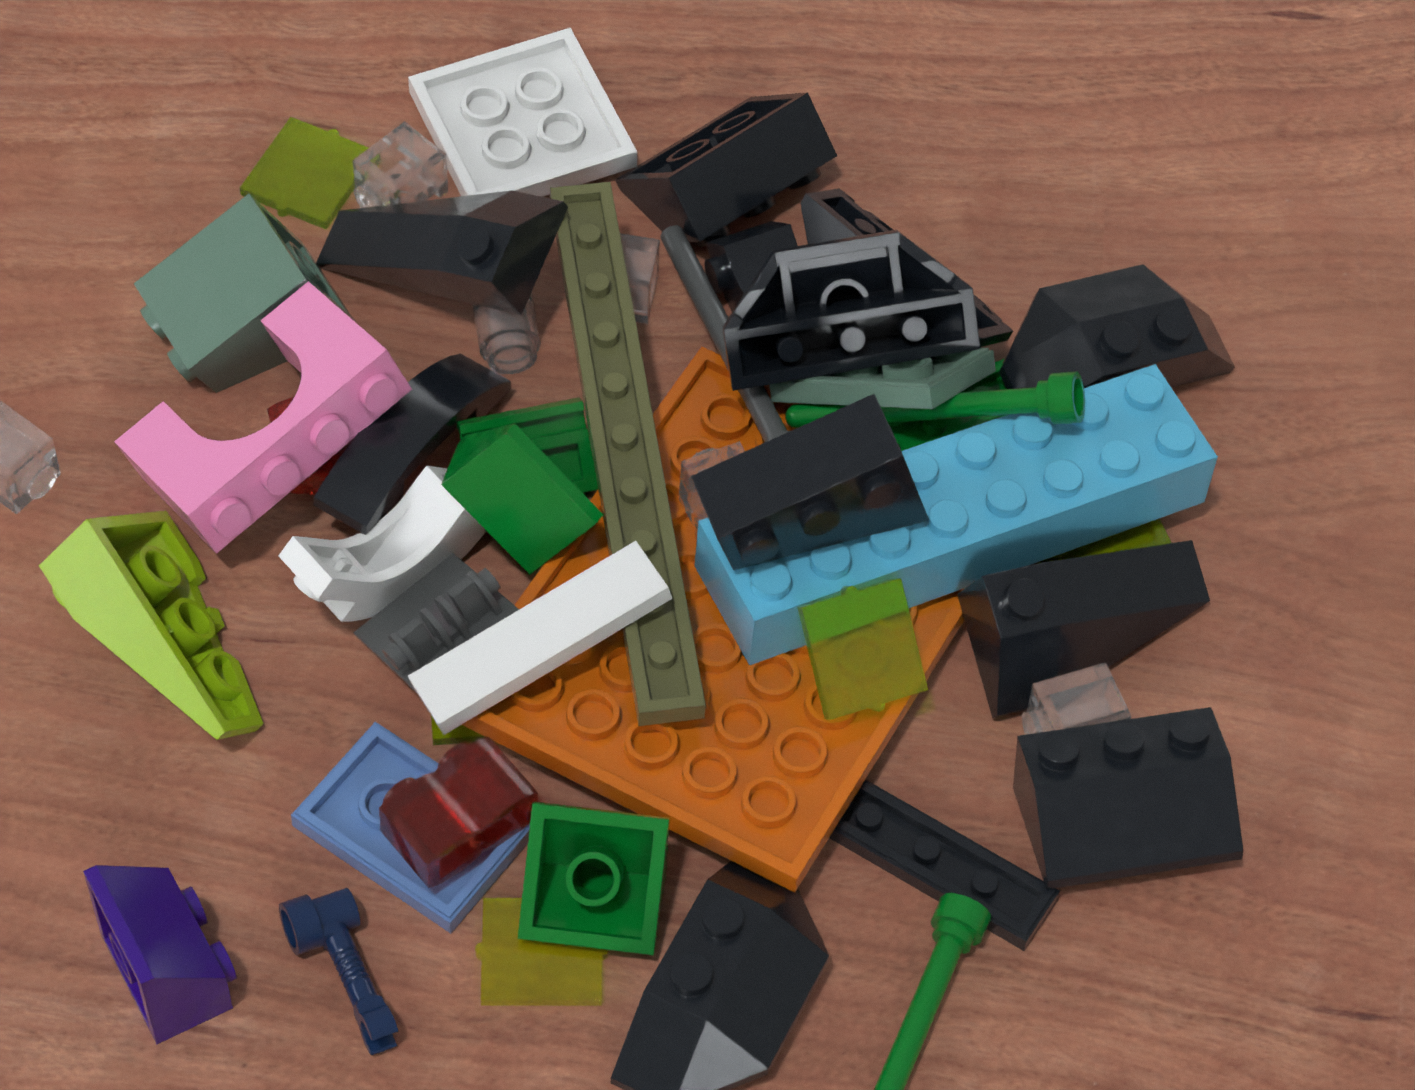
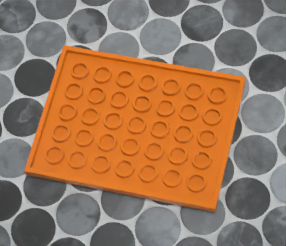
(763, 766)

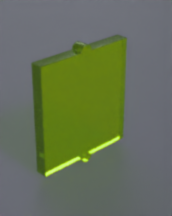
(305, 173)
(862, 648)
(533, 971)

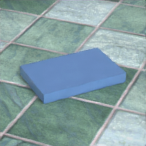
(346, 821)

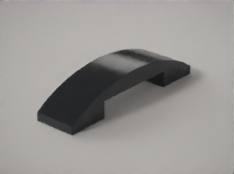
(378, 460)

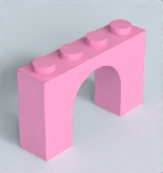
(232, 483)

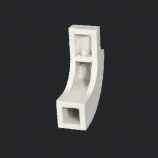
(371, 570)

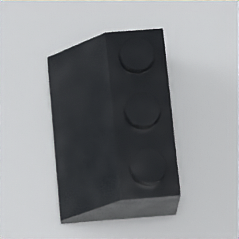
(731, 166)
(1128, 797)

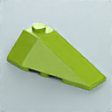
(140, 596)

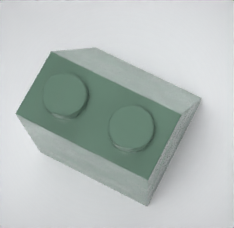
(219, 290)

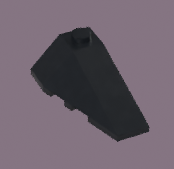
(455, 247)
(1074, 615)

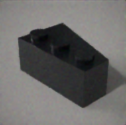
(811, 488)

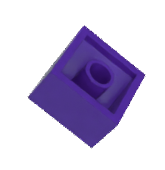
(160, 947)

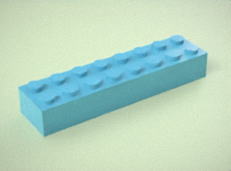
(993, 505)

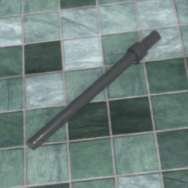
(714, 318)

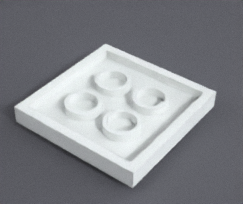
(523, 118)

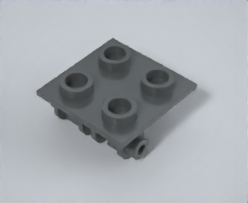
(435, 616)

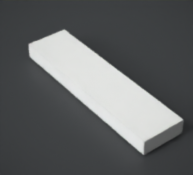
(540, 637)

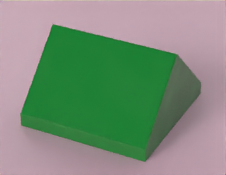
(518, 495)
(594, 878)

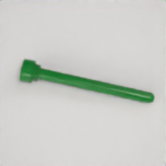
(1056, 399)
(957, 926)

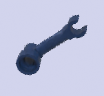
(327, 923)

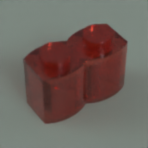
(457, 811)

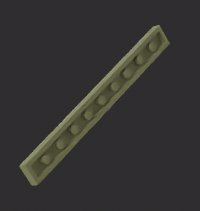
(626, 448)

